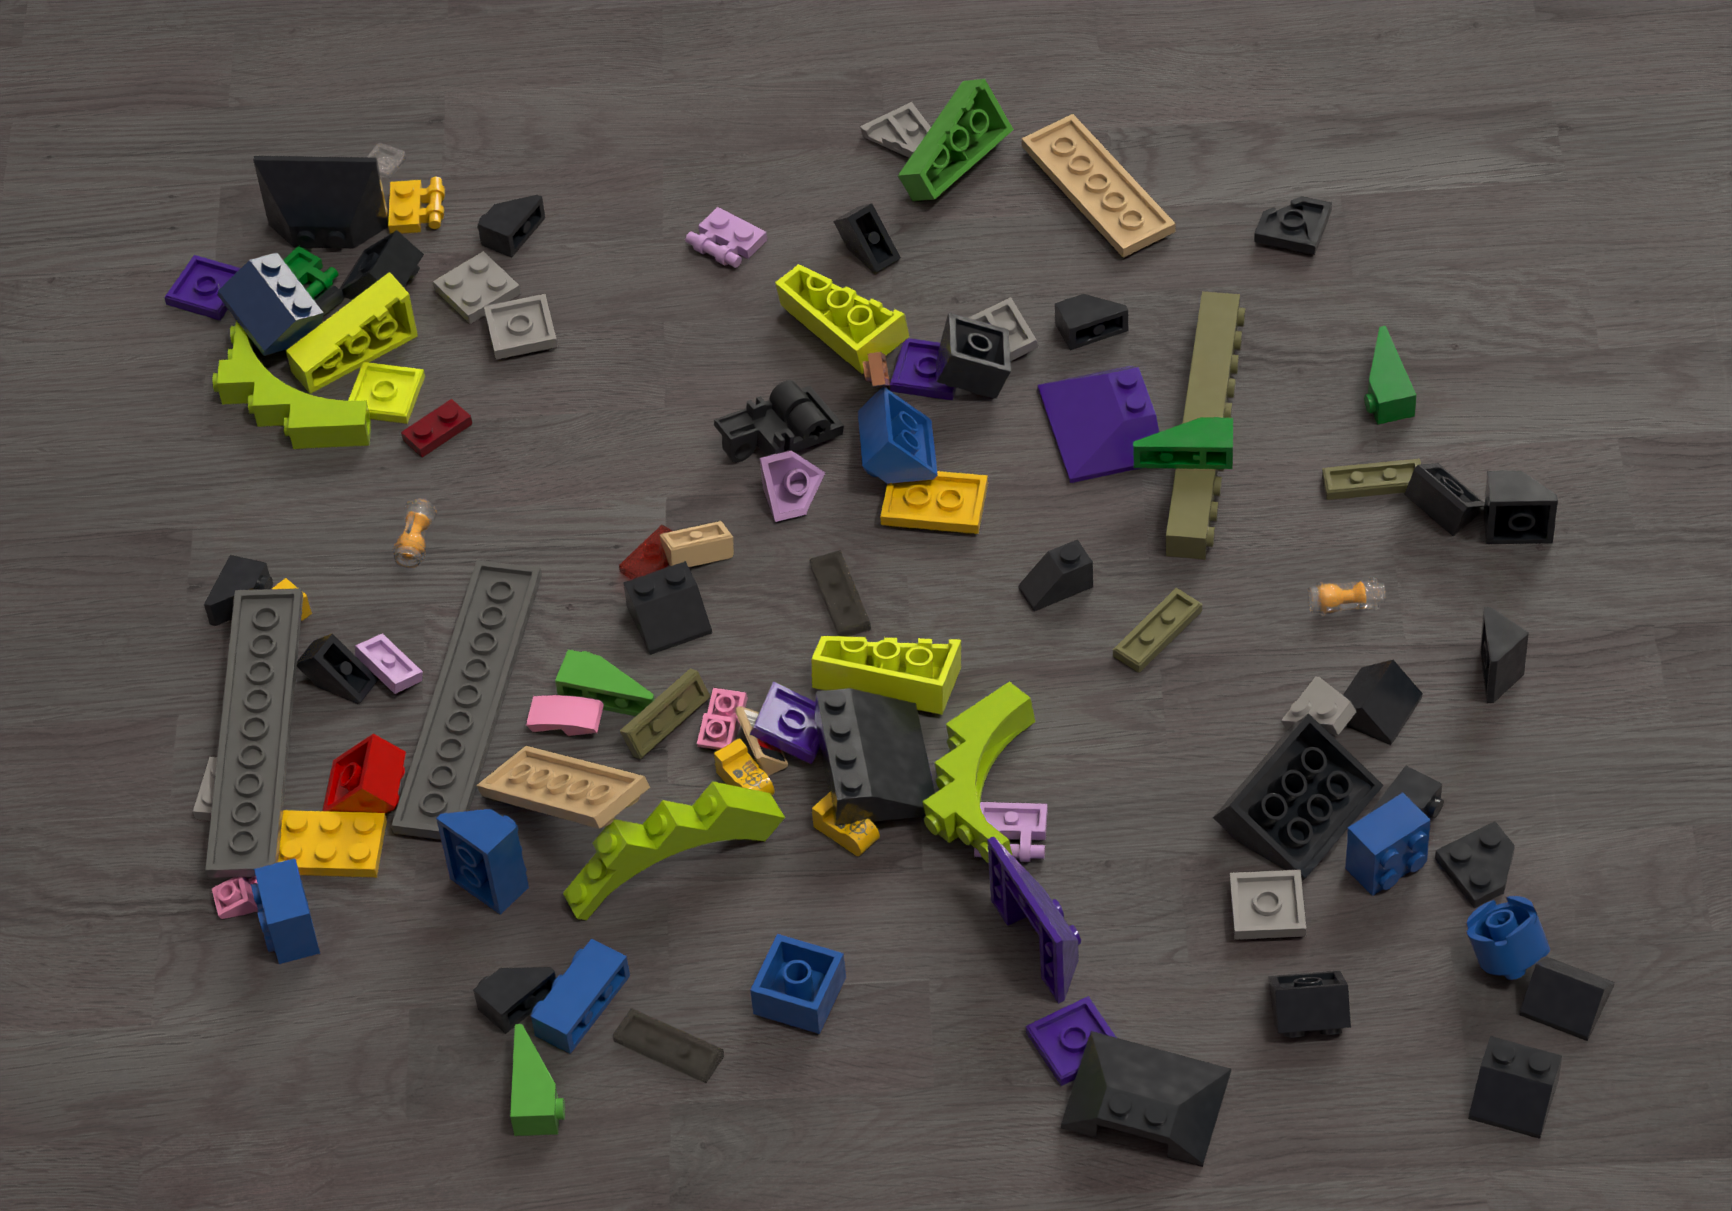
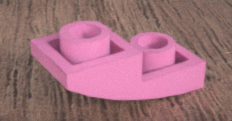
(568, 713)
(721, 723)
(235, 897)

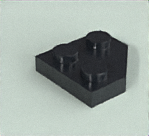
(1294, 226)
(1479, 863)

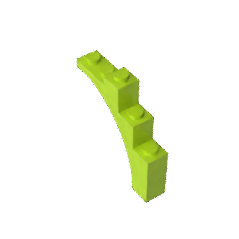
(305, 417)
(975, 743)
(629, 847)

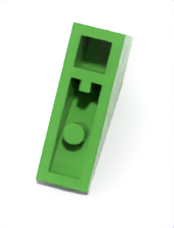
(595, 678)
(534, 1092)

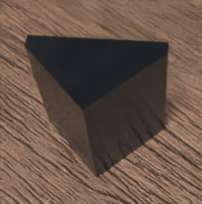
(1443, 497)
(1502, 653)
(1382, 700)
(1565, 997)

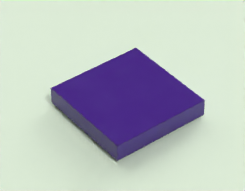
(199, 285)
(917, 371)
(788, 723)
(1064, 1036)

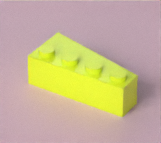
(840, 316)
(355, 334)
(902, 671)

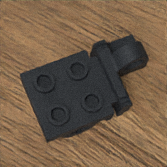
(786, 422)

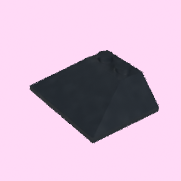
(322, 199)
(1147, 1095)

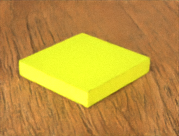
(388, 390)

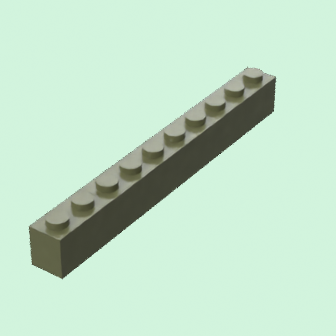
(1207, 396)

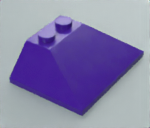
(1099, 420)
(1021, 896)

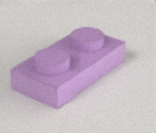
(388, 663)

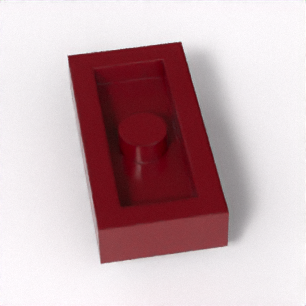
(436, 428)

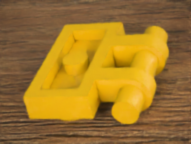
(406, 205)

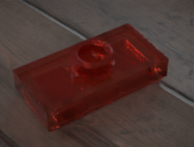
(646, 557)

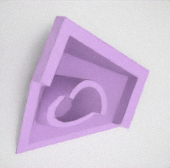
(789, 484)

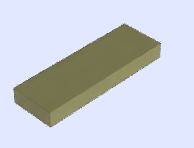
(1368, 479)
(1157, 630)
(665, 713)

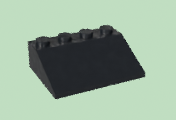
(872, 756)
(1299, 798)

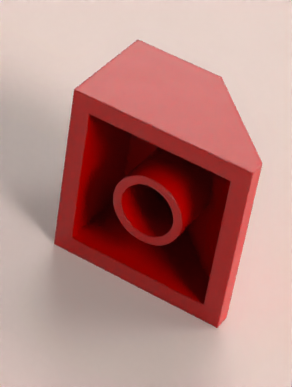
(366, 778)

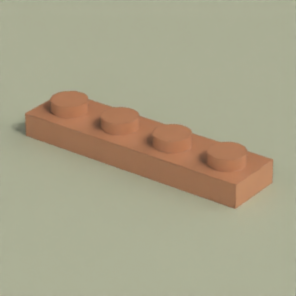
(876, 370)

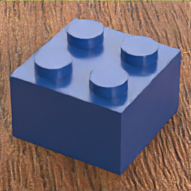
(1387, 844)
(284, 911)
(798, 983)

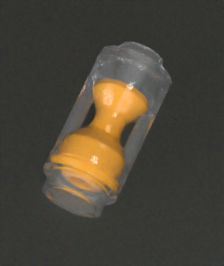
(411, 546)
(1334, 597)

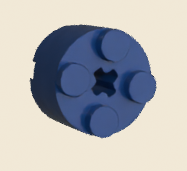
(1507, 937)

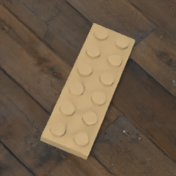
(1098, 185)
(564, 787)

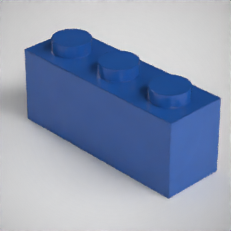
(580, 995)

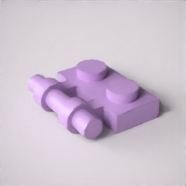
(730, 232)
(1020, 822)

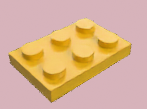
(944, 504)
(333, 842)

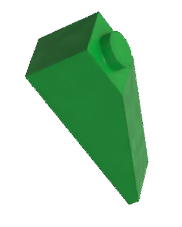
(1389, 389)
(1192, 445)

